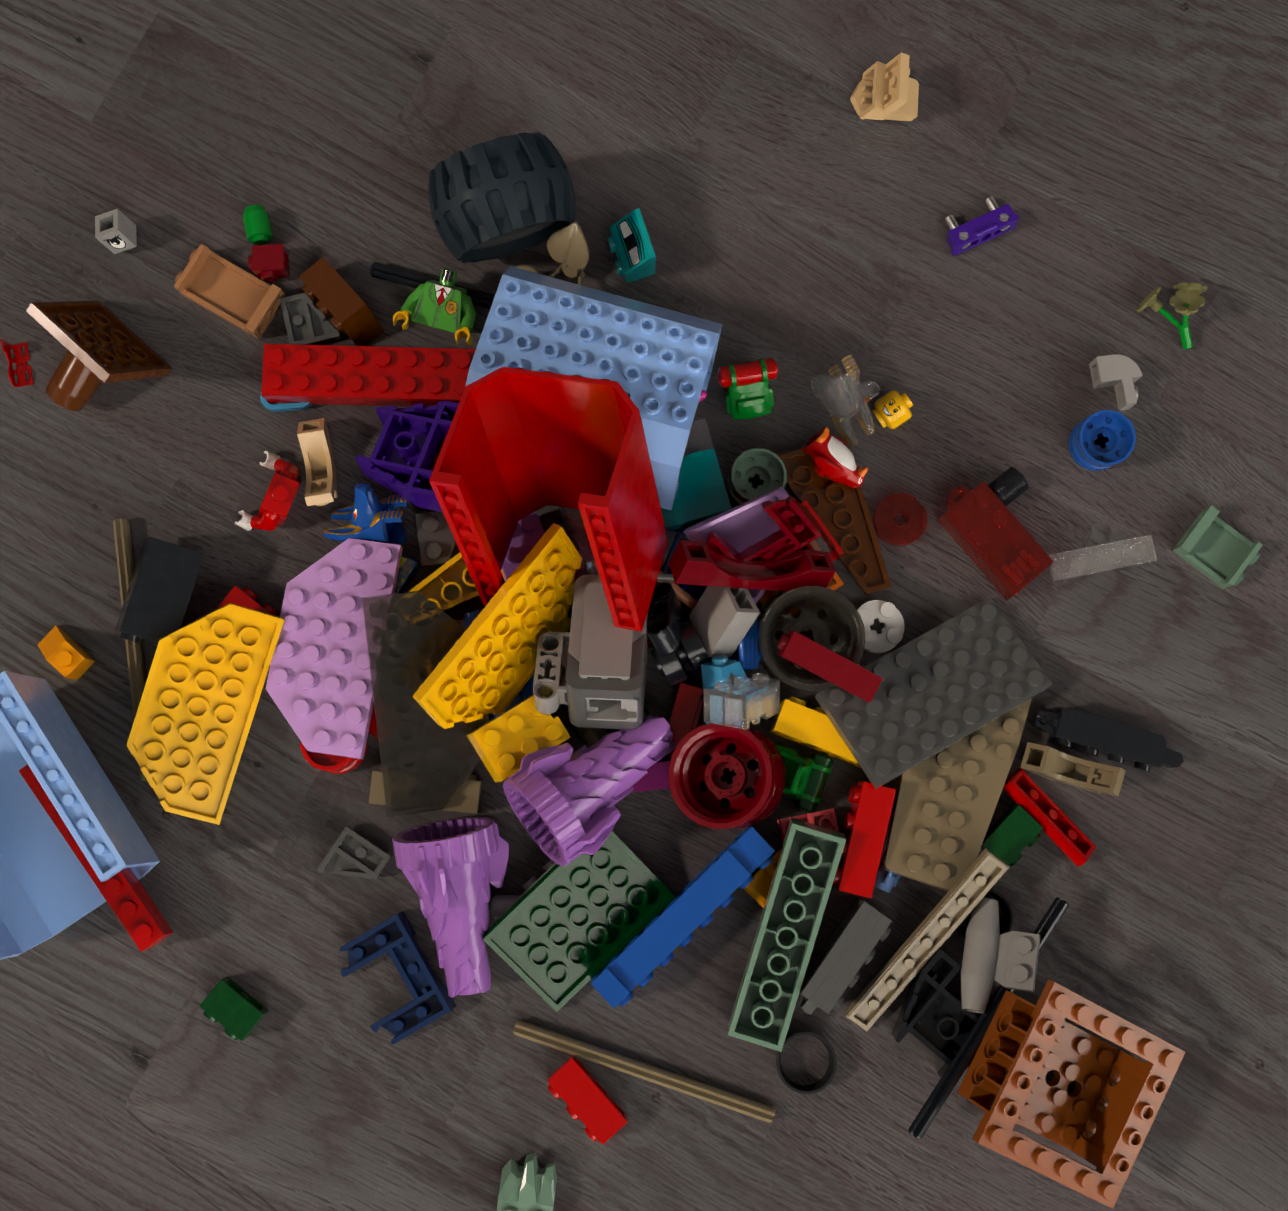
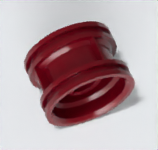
(689, 771)

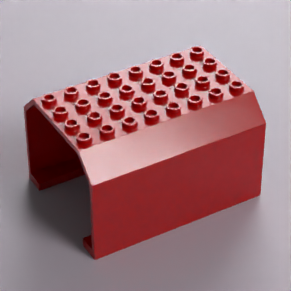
(557, 442)

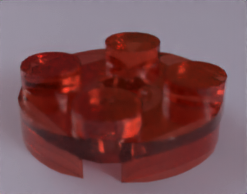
(889, 530)

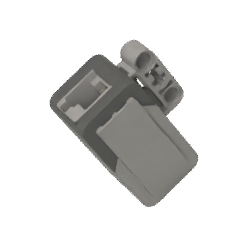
(600, 665)

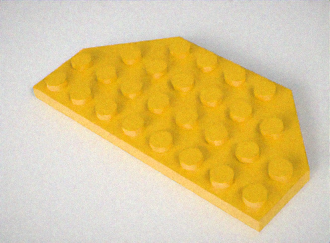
(501, 644)
(202, 708)

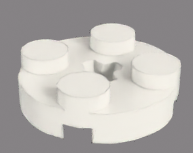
(893, 625)

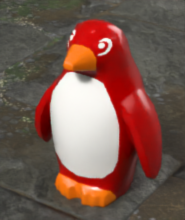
(834, 459)

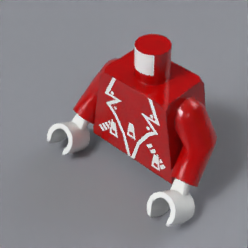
(277, 498)

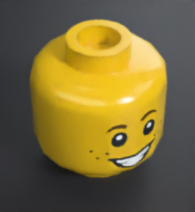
(893, 409)

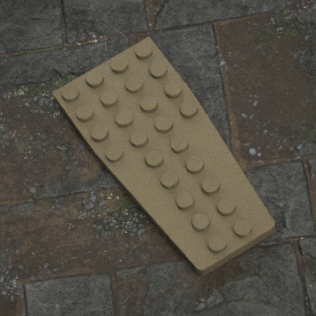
(950, 801)

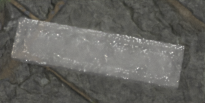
(1102, 558)

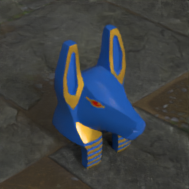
(370, 518)

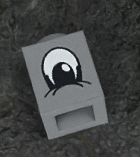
(115, 231)

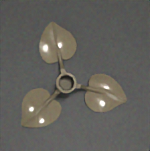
(568, 248)

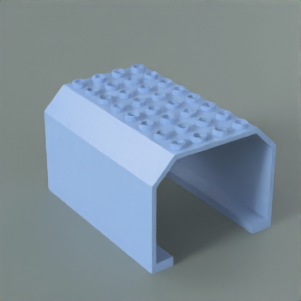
(576, 330)
(39, 873)

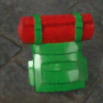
(748, 387)

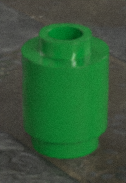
(257, 225)

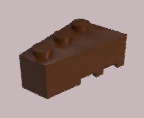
(341, 302)

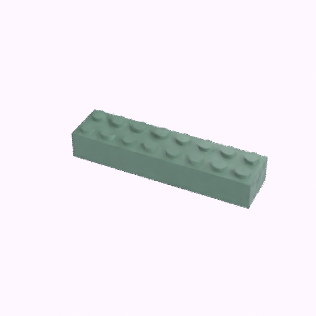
(786, 934)

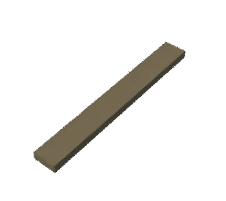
(926, 939)

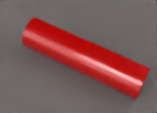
(1050, 817)

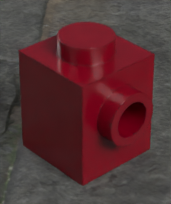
(269, 262)

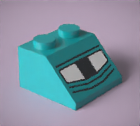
(633, 247)

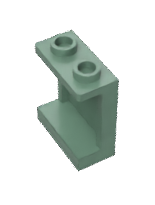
(1217, 549)

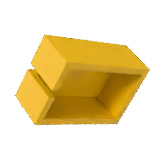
(513, 735)

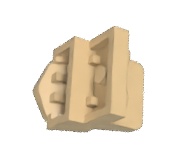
(887, 91)

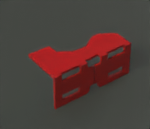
(19, 360)

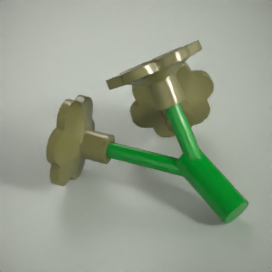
(1186, 301)

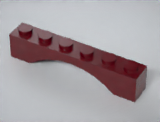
(701, 565)

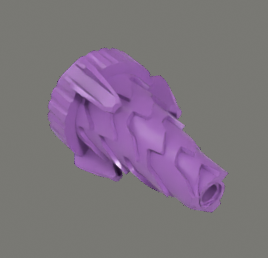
(571, 797)
(452, 874)

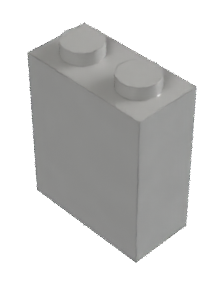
(723, 618)

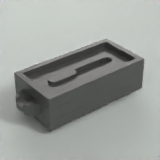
(842, 957)

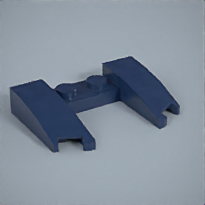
(429, 996)

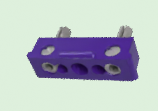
(980, 229)

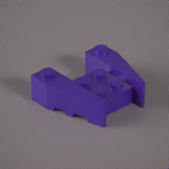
(407, 450)

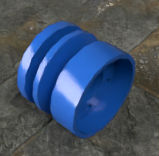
(1114, 432)

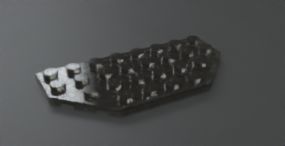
(417, 757)

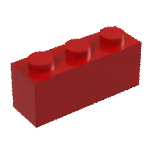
(586, 1100)

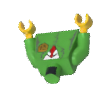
(440, 306)

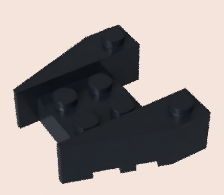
(935, 1013)

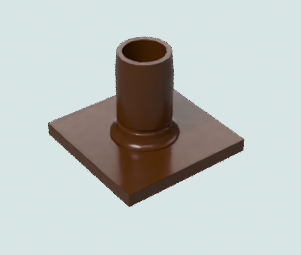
(97, 350)

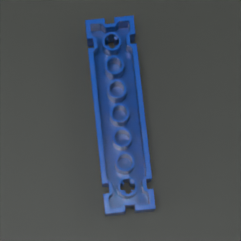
(682, 916)

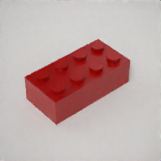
(865, 837)

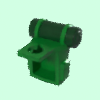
(805, 776)

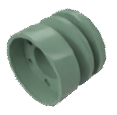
(759, 466)

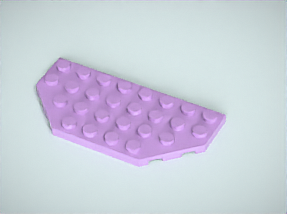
(322, 653)

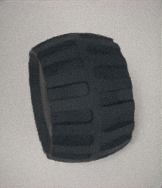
(501, 197)

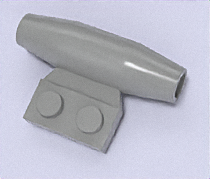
(989, 956)

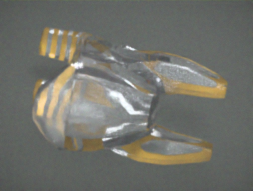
(846, 398)

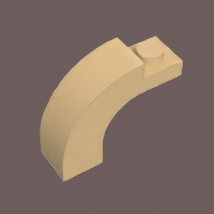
(319, 462)

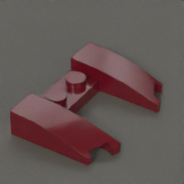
(796, 531)

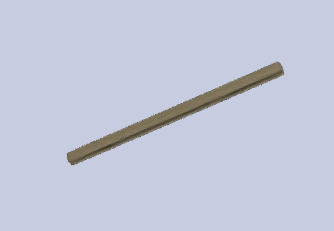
(133, 649)
(644, 1071)

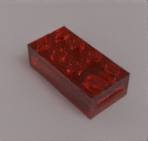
(993, 539)

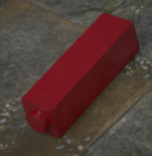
(829, 665)

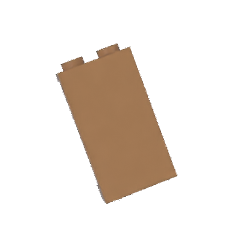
(229, 291)

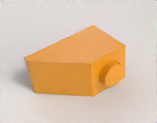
(65, 654)

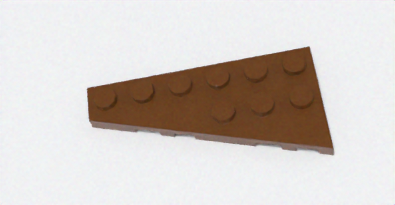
(845, 517)

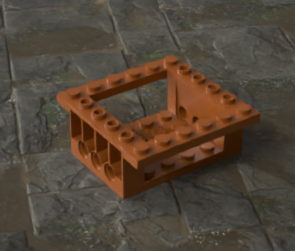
(1099, 1120)

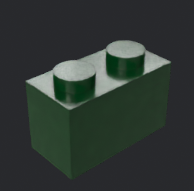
(1011, 835)
(233, 1009)

